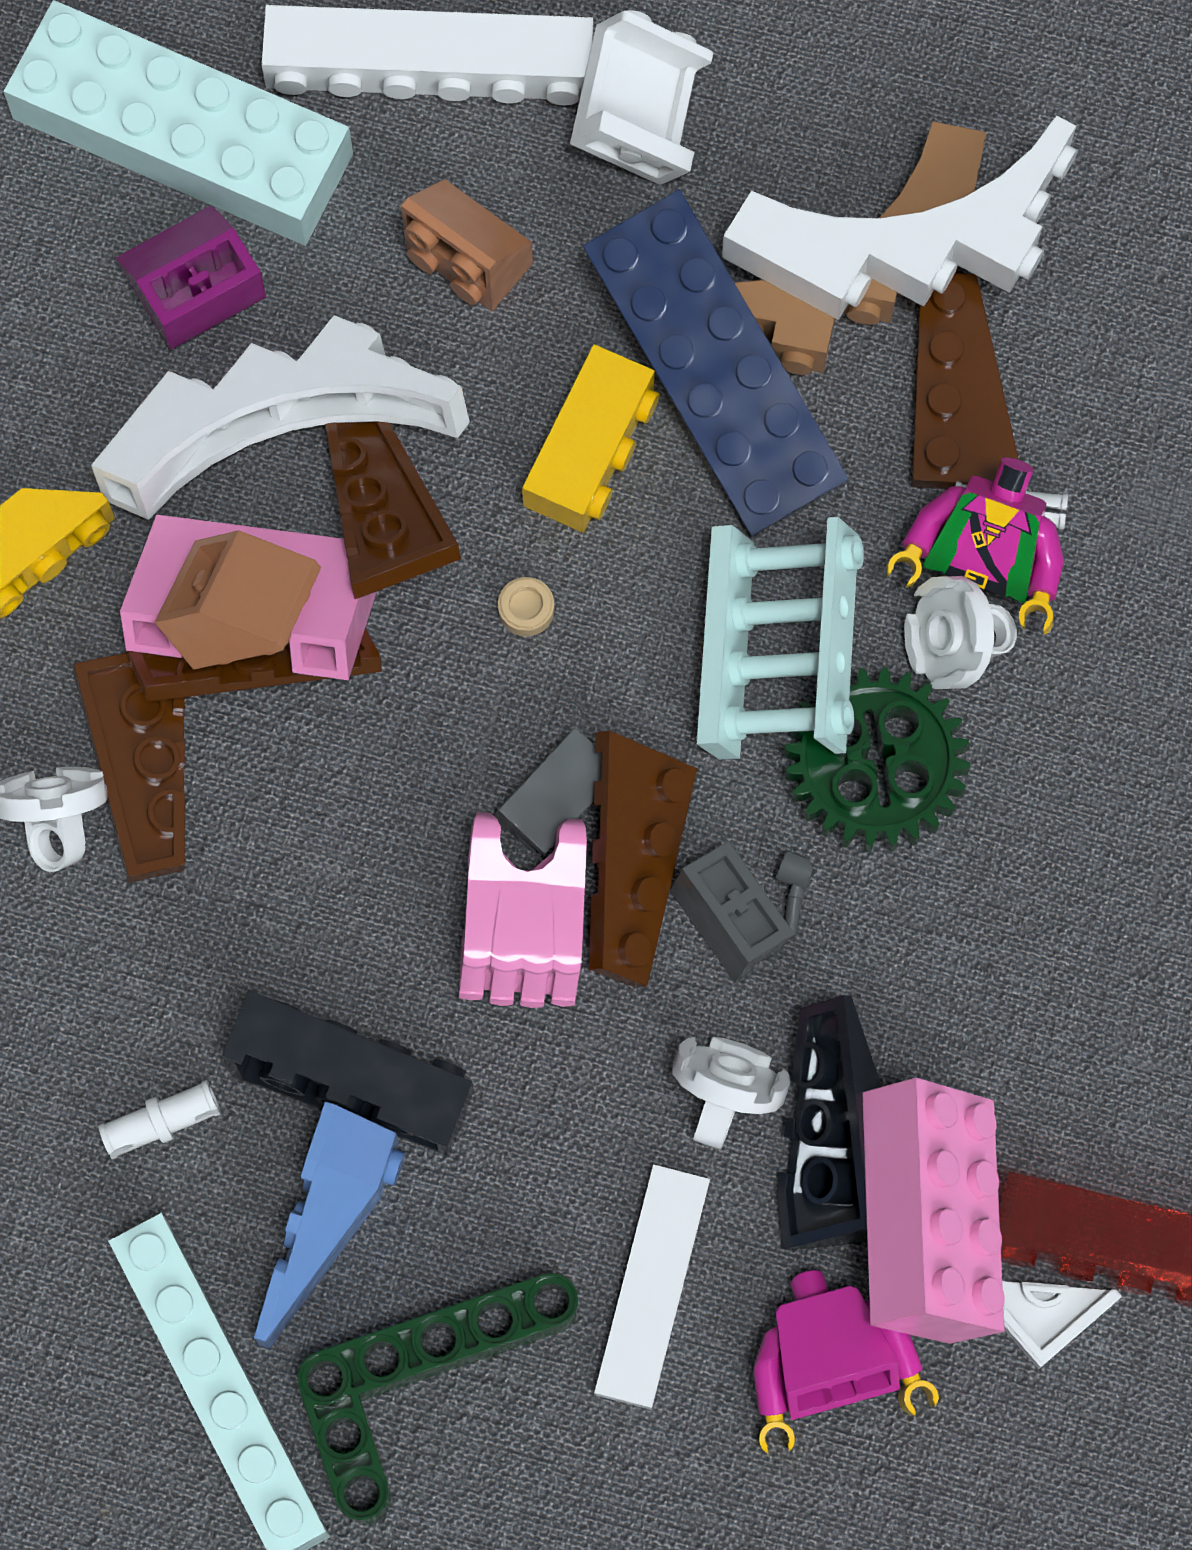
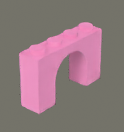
(328, 626)

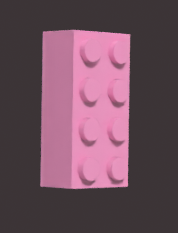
(932, 1212)

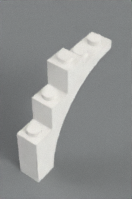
(834, 258)
(265, 394)

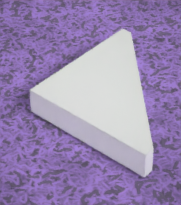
(1050, 1316)

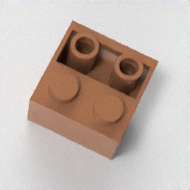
(464, 244)
(235, 599)

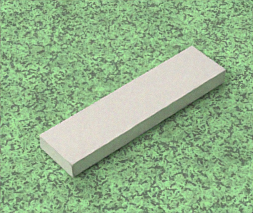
(652, 1287)

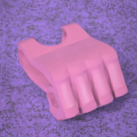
(523, 924)

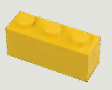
(590, 439)

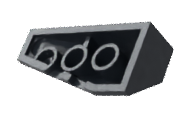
(825, 1178)

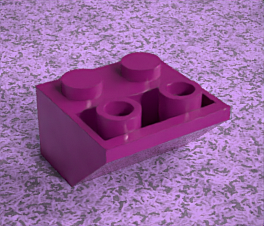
(193, 276)

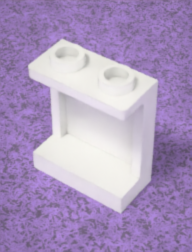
(638, 96)

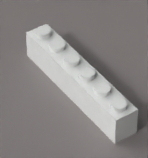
(425, 53)

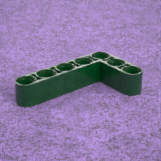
(414, 1366)

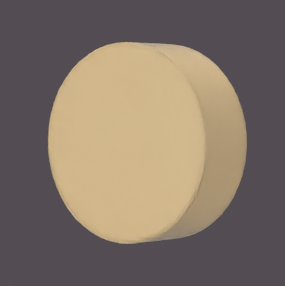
(526, 606)

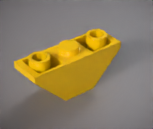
(41, 532)

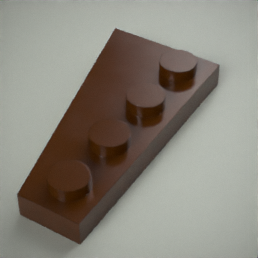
(959, 394)
(384, 509)
(174, 678)
(141, 762)
(641, 830)

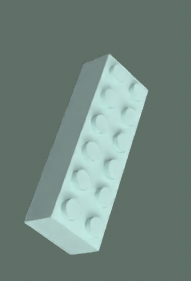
(179, 122)

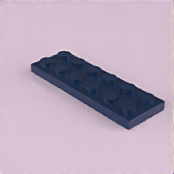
(715, 363)

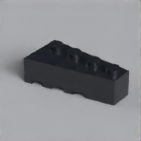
(331, 1063)

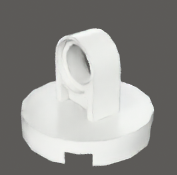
(954, 632)
(54, 806)
(729, 1080)

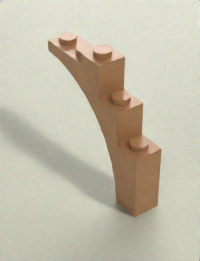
(802, 332)

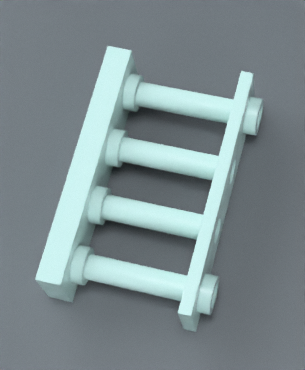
(733, 614)

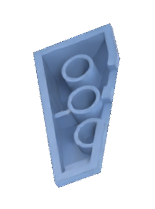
(344, 1182)

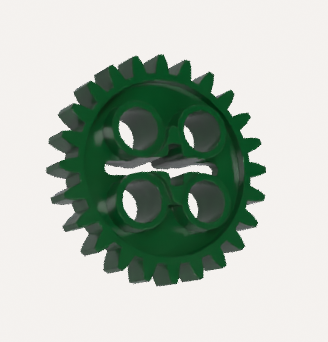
(926, 752)

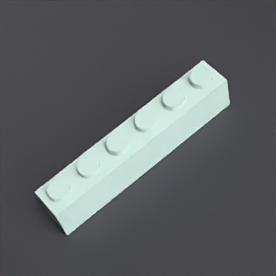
(218, 1387)

